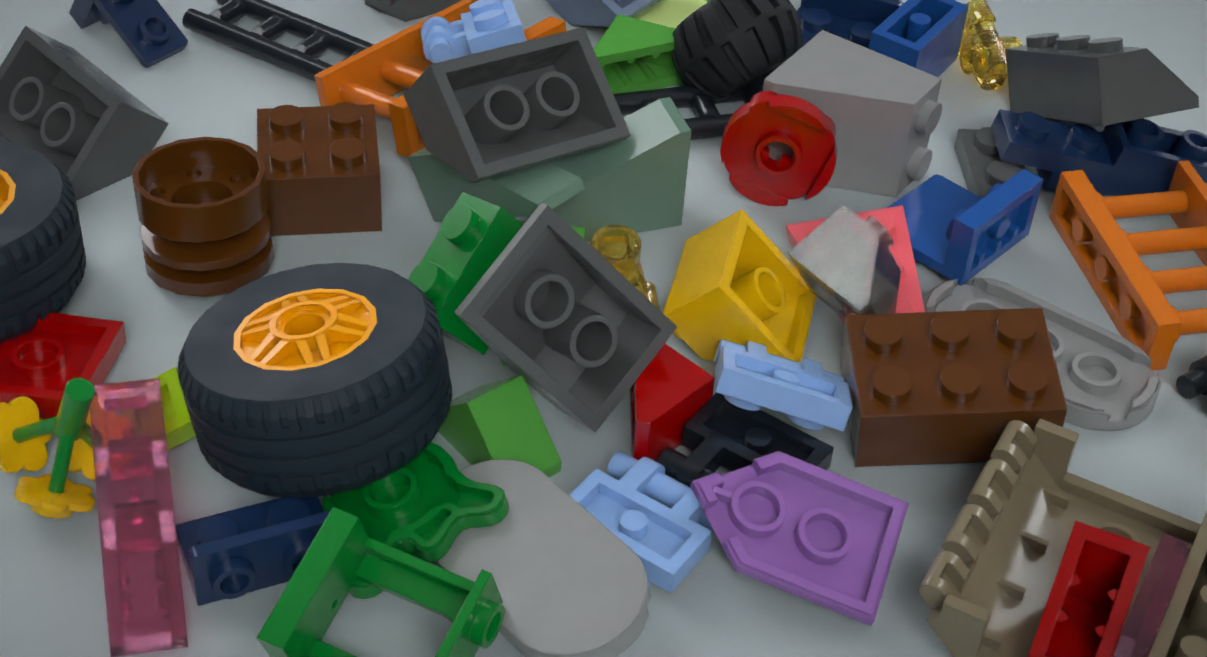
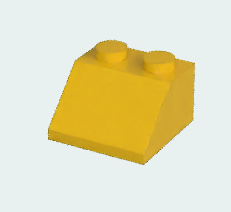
(739, 290)

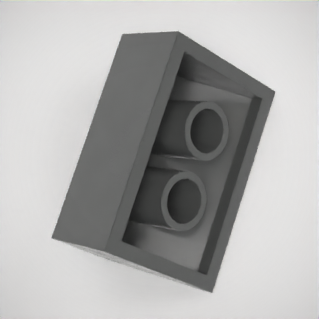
(1092, 80)
(516, 106)
(73, 113)

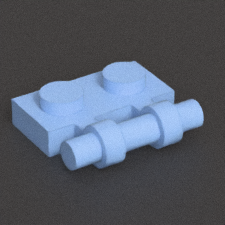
(483, 28)
(799, 389)
(664, 535)

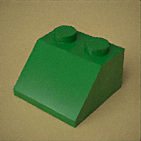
(458, 258)

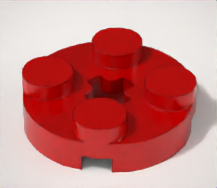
(784, 120)

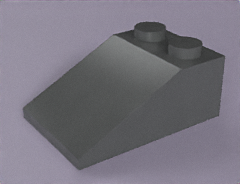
(565, 319)

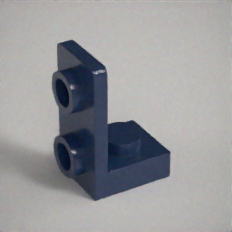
(139, 23)

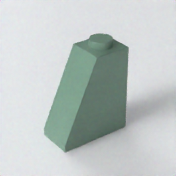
(635, 179)

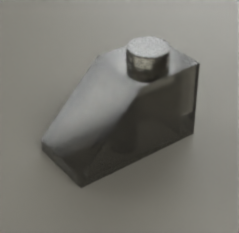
(849, 264)

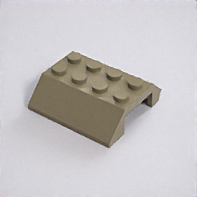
(1012, 537)

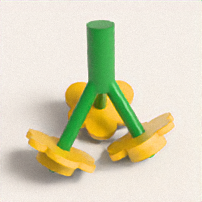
(24, 447)

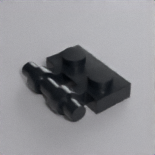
(735, 437)

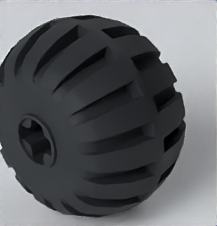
(734, 44)

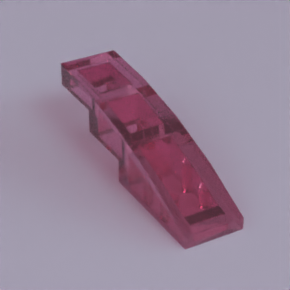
(136, 519)

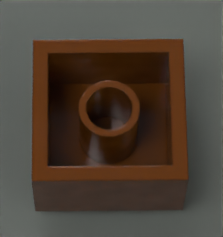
(321, 168)

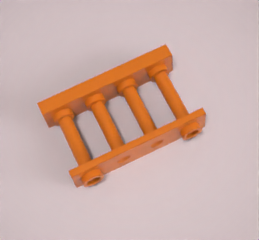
(394, 66)
(1112, 260)

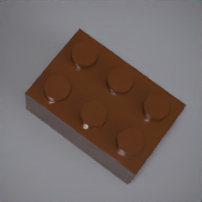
(946, 383)

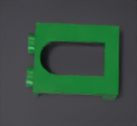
(347, 553)

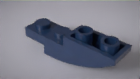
(1117, 161)

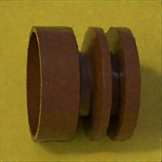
(203, 215)

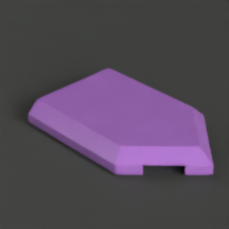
(805, 531)

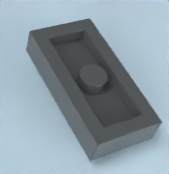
(981, 160)

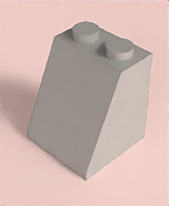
(878, 111)

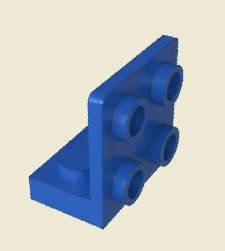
(963, 232)

